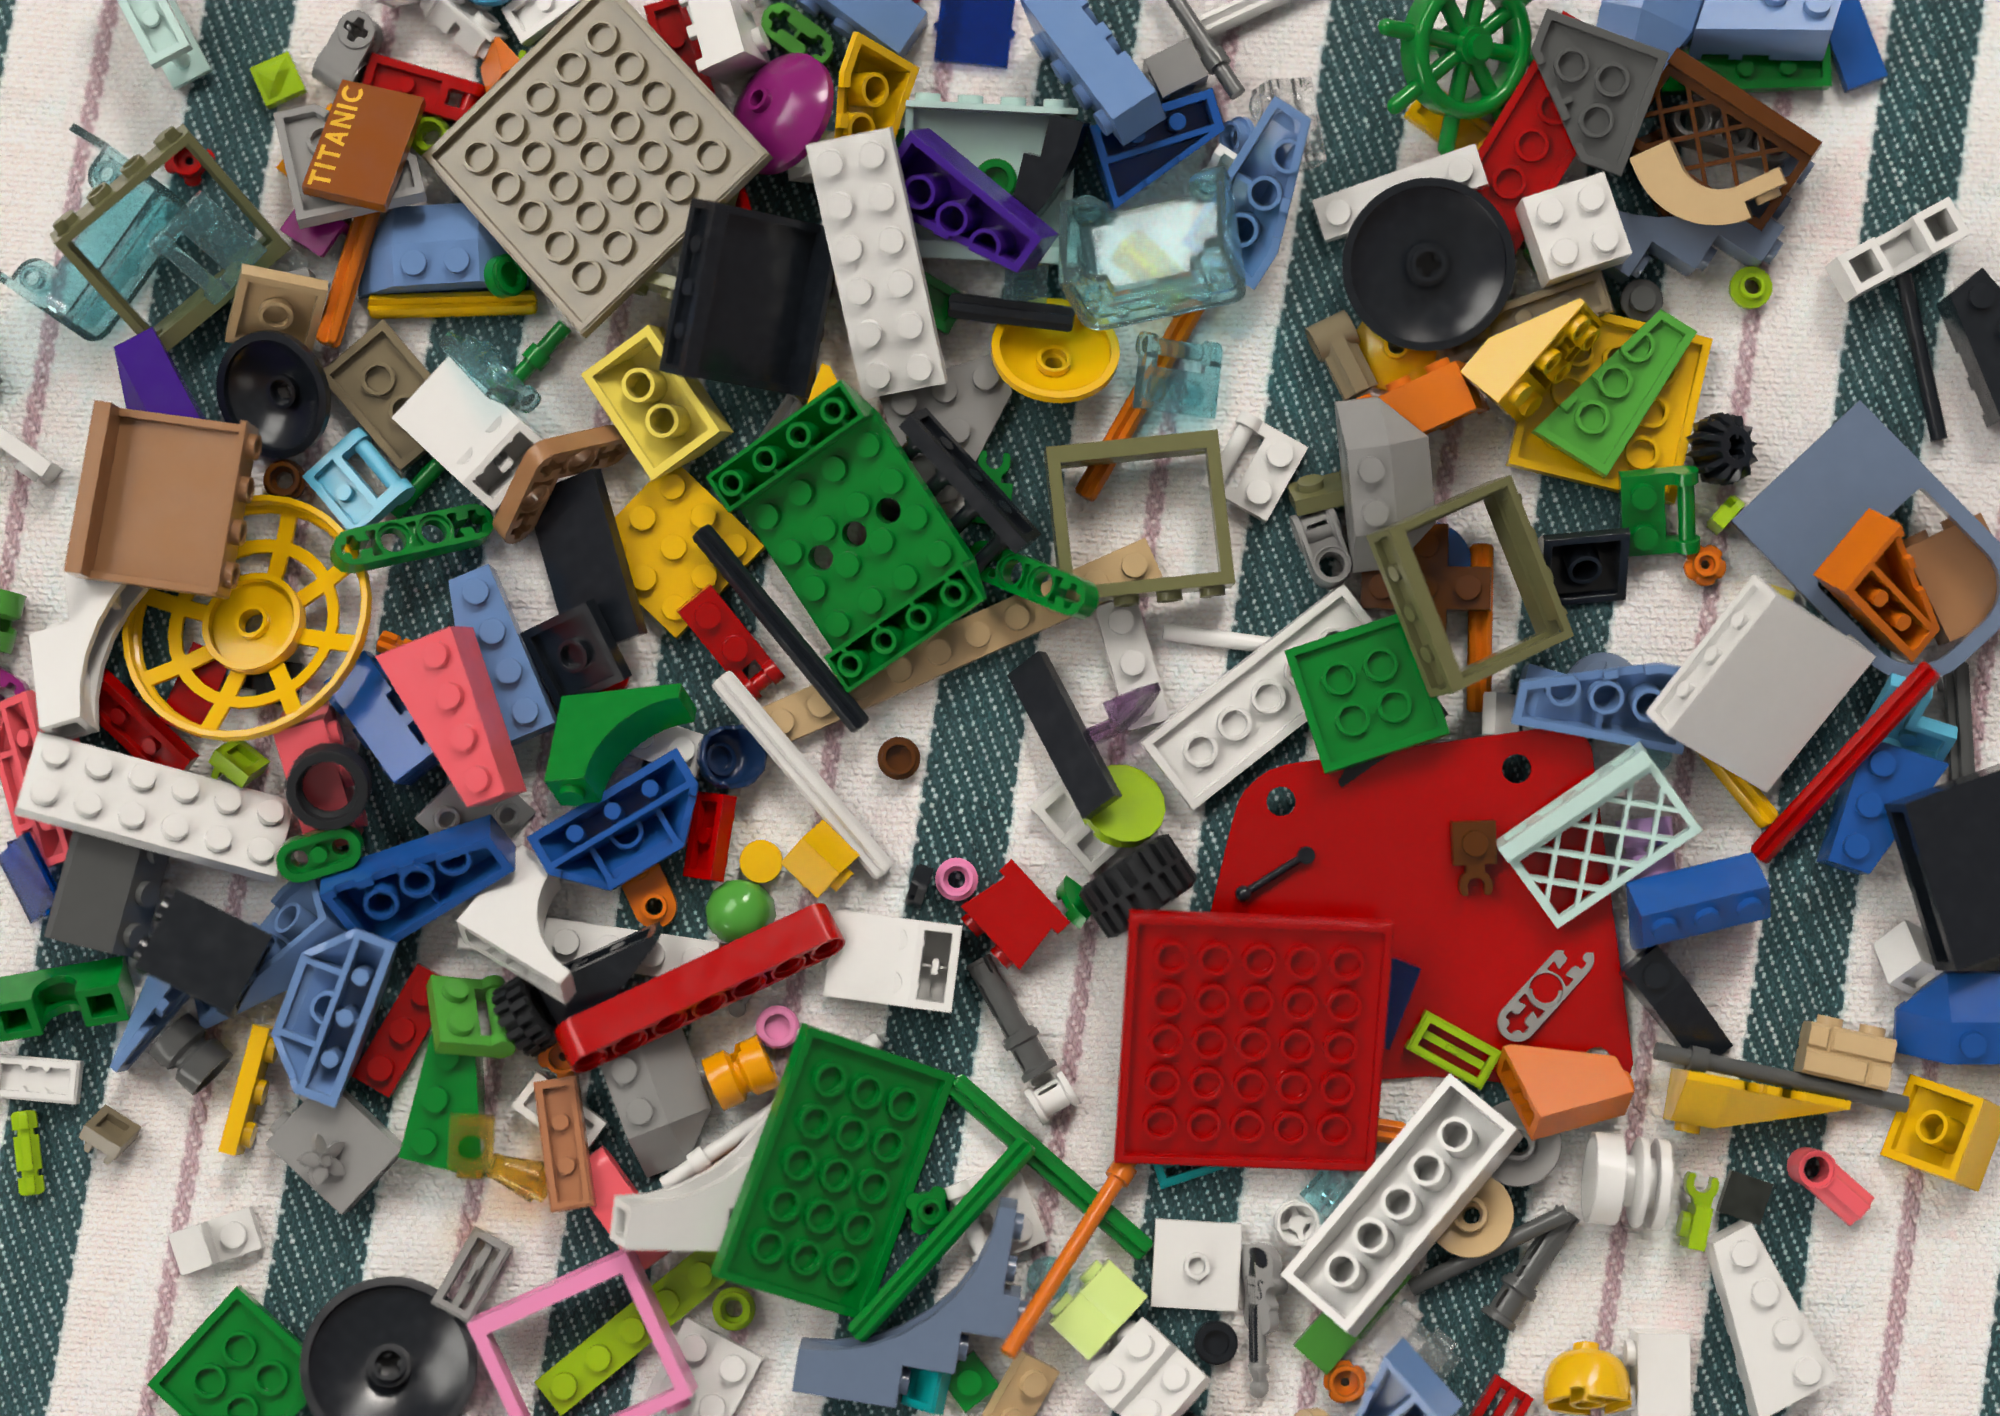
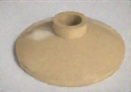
(1489, 1231)

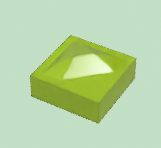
(278, 80)

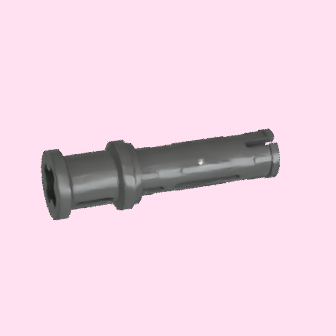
(1020, 1037)
(1520, 1285)

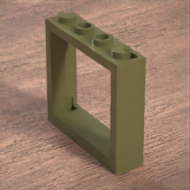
(104, 196)
(1140, 449)
(1417, 609)

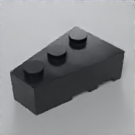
(1973, 326)

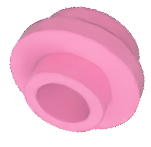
(946, 869)

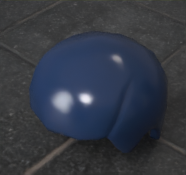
(730, 757)

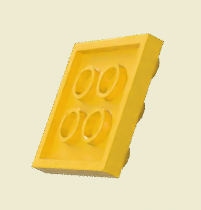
(661, 549)

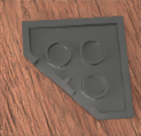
(1597, 86)

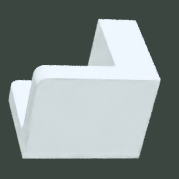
(1906, 957)

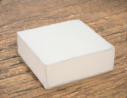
(1497, 713)

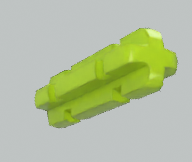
(27, 1152)

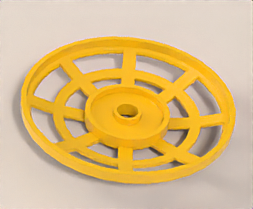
(257, 651)

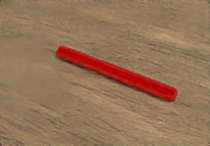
(1845, 762)

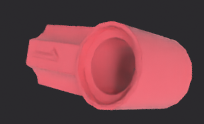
(1830, 1185)

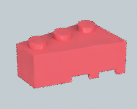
(327, 783)

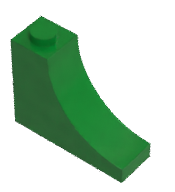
(601, 730)

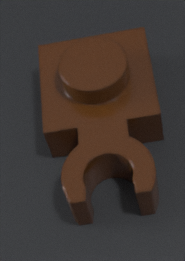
(1473, 846)

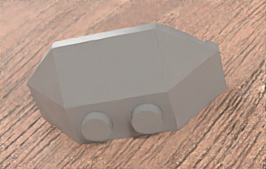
(1382, 473)
(659, 1100)

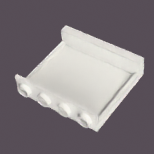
(1759, 684)

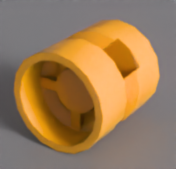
(740, 1072)

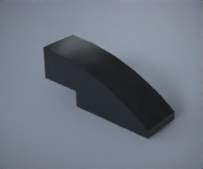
(1045, 174)

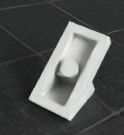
(216, 1240)

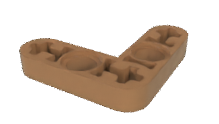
(542, 468)

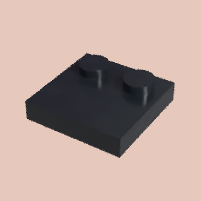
(576, 652)

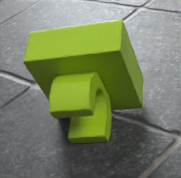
(238, 762)

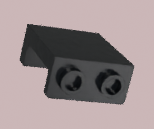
(203, 952)

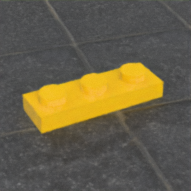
(249, 1091)

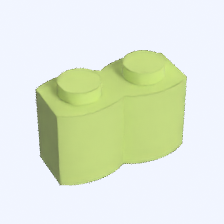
(1096, 1308)

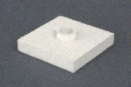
(1196, 1264)

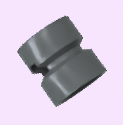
(186, 1049)

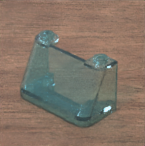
(1152, 257)

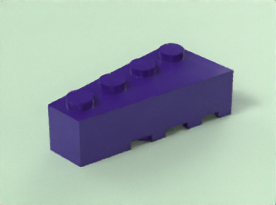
(969, 206)

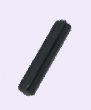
(1011, 312)

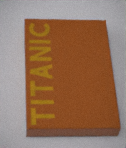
(364, 146)

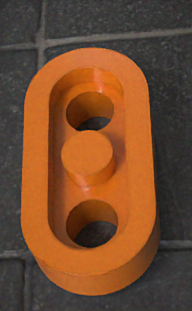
(647, 886)

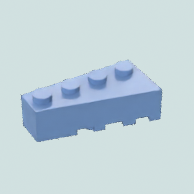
(1095, 67)
(520, 693)

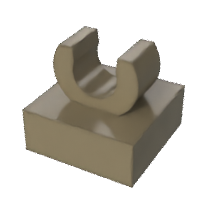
(109, 1133)

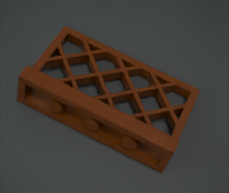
(1742, 108)

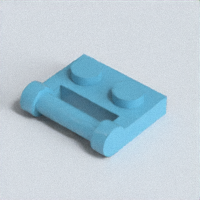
(346, 490)

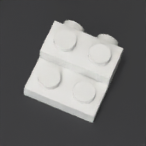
(1146, 1374)

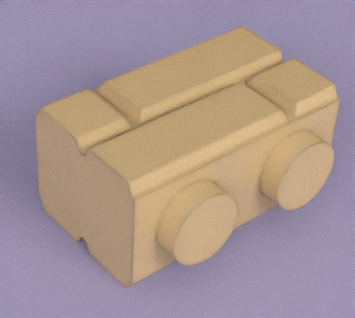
(1845, 1054)

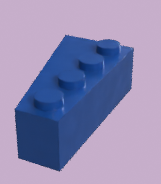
(420, 879)

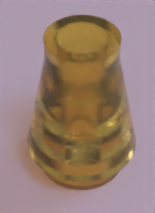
(520, 1176)

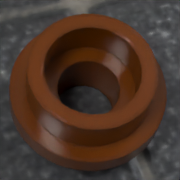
(276, 471)

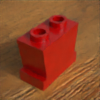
(1013, 916)

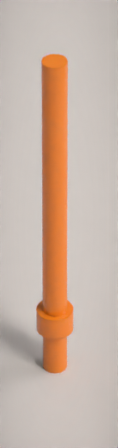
(1118, 1176)

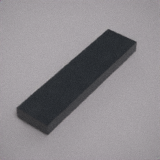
(1064, 735)

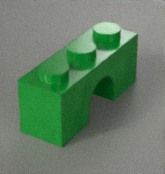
(95, 988)

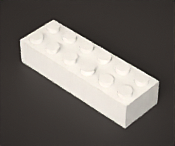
(1402, 1205)

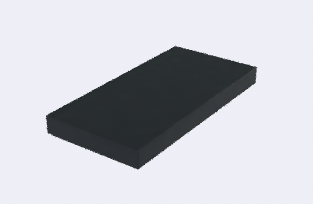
(587, 554)

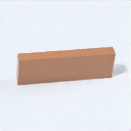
(564, 1144)

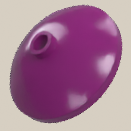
(786, 108)

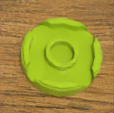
(1135, 814)

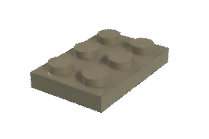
(373, 383)

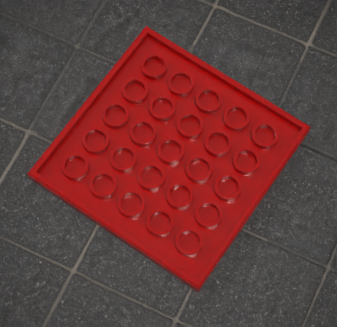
(1252, 1040)

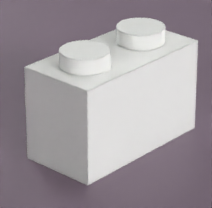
(1659, 1372)

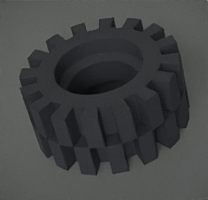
(525, 1016)

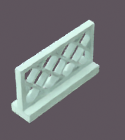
(1578, 803)

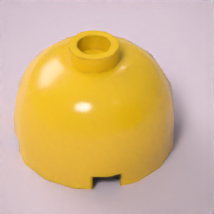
(1586, 1381)

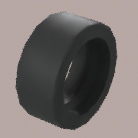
(314, 816)

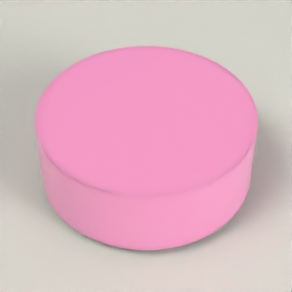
(777, 1026)

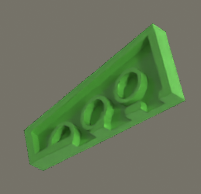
(1612, 402)

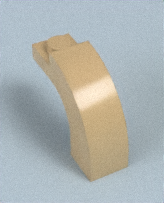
(1679, 194)

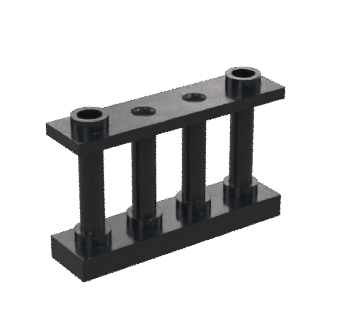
(980, 492)

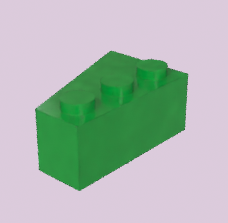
(444, 1087)

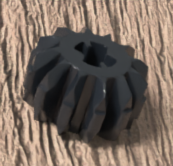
(1722, 449)

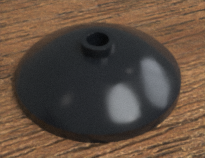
(255, 389)

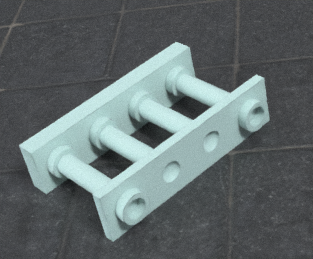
(166, 39)

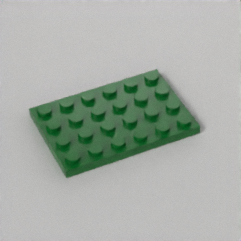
(832, 1172)

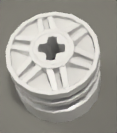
(1634, 1181)

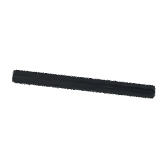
(780, 628)

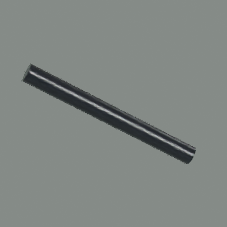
(1921, 357)

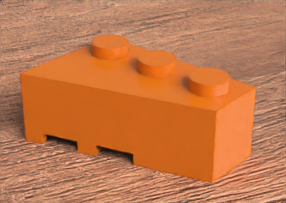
(1436, 397)
(1879, 586)

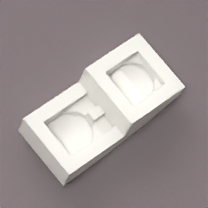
(1064, 821)

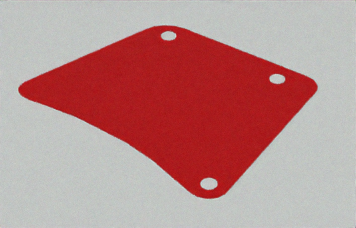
(1388, 856)

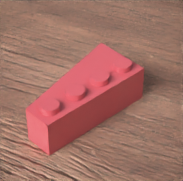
(457, 712)

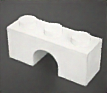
(1897, 250)

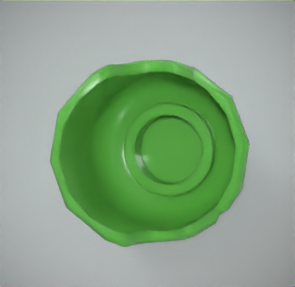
(739, 909)

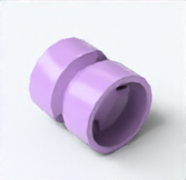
(1635, 846)

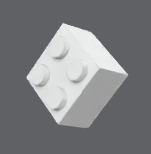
(1573, 230)

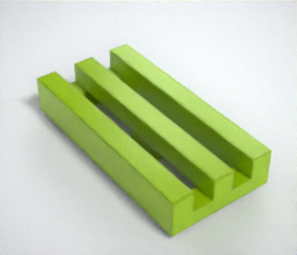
(1420, 1031)

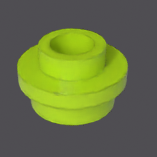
(427, 125)
(1741, 296)
(723, 1318)

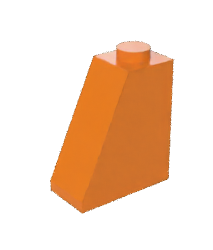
(1563, 1088)

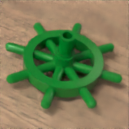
(1465, 48)

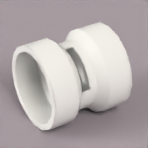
(1301, 1225)

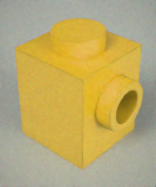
(821, 860)

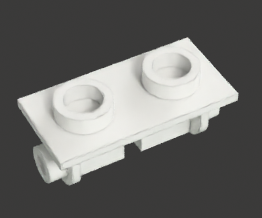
(476, 29)

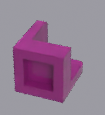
(315, 238)

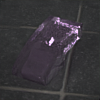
(1124, 712)

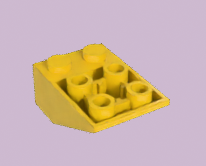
(1530, 357)

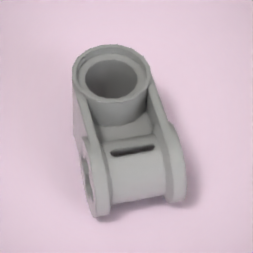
(346, 55)
(1321, 543)

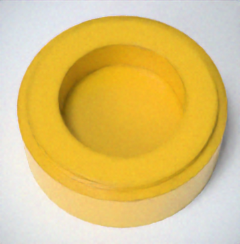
(761, 861)

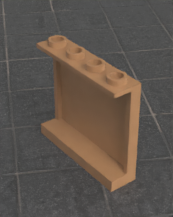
(162, 501)

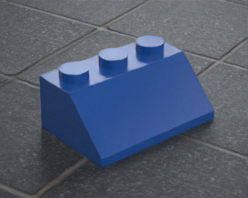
(1696, 900)

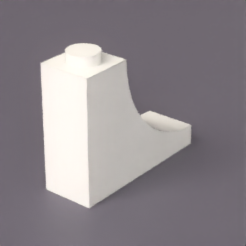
(509, 926)

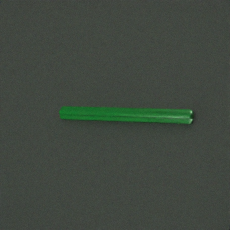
(1048, 1165)
(941, 1239)

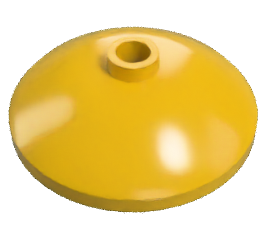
(1055, 363)

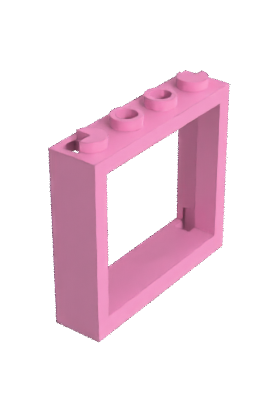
(619, 1262)

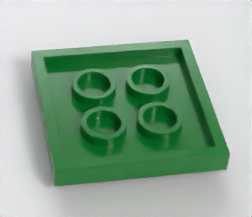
(1364, 694)
(235, 1365)

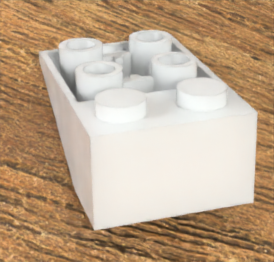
(467, 432)
(895, 961)

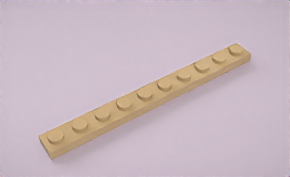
(960, 644)

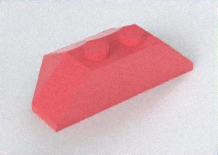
(17, 737)

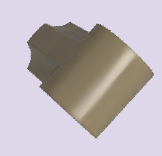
(1336, 344)

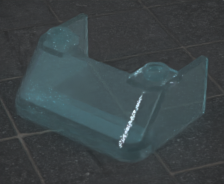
(113, 243)

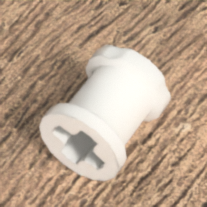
(1052, 1097)

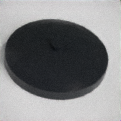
(1428, 264)
(387, 1353)

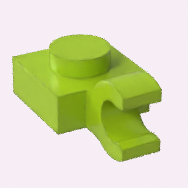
(1695, 1222)

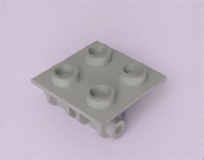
(449, 810)

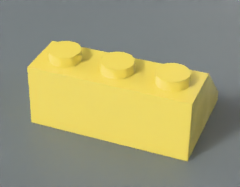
(657, 413)

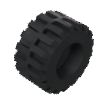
(1140, 881)

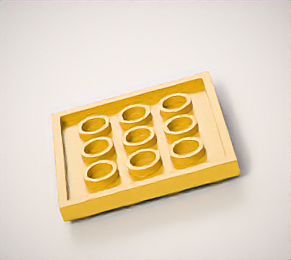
(1656, 441)

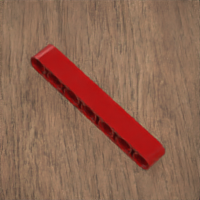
(699, 987)

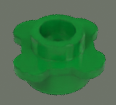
(917, 1204)

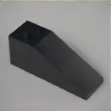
(604, 972)
(1672, 1001)

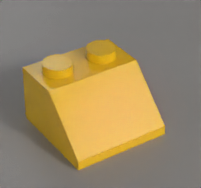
(1944, 1133)

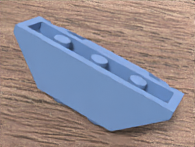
(428, 252)
(331, 1012)

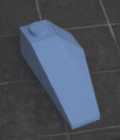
(1652, 22)
(1264, 184)
(1599, 704)
(296, 925)
(152, 1012)

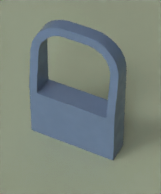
(1823, 497)

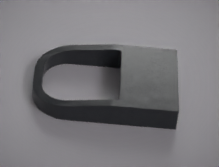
(1953, 865)

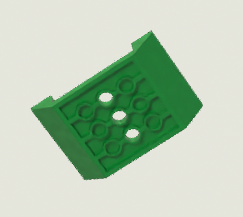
(805, 489)

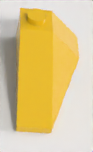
(872, 88)
(1720, 1102)

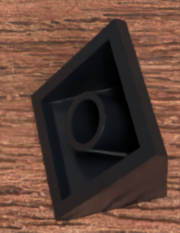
(1588, 564)

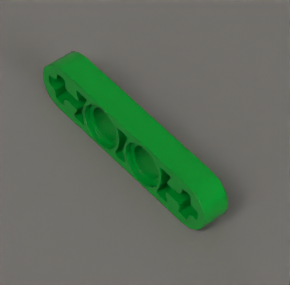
(414, 543)
(1031, 580)

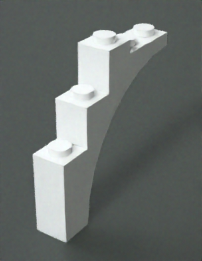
(73, 655)
(688, 1213)

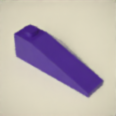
(152, 379)

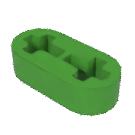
(803, 28)

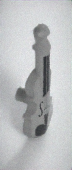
(1262, 1279)

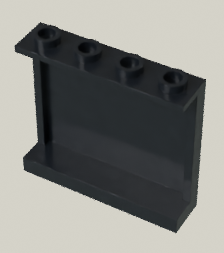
(749, 299)

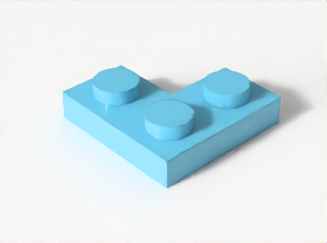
(1916, 731)

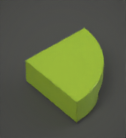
(1725, 514)

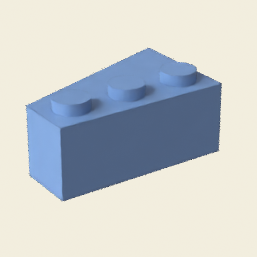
(1765, 28)

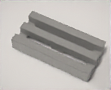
(454, 1308)

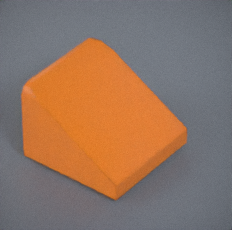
(497, 62)

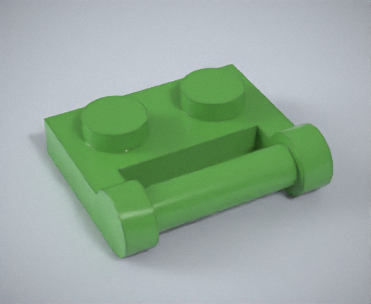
(457, 1019)

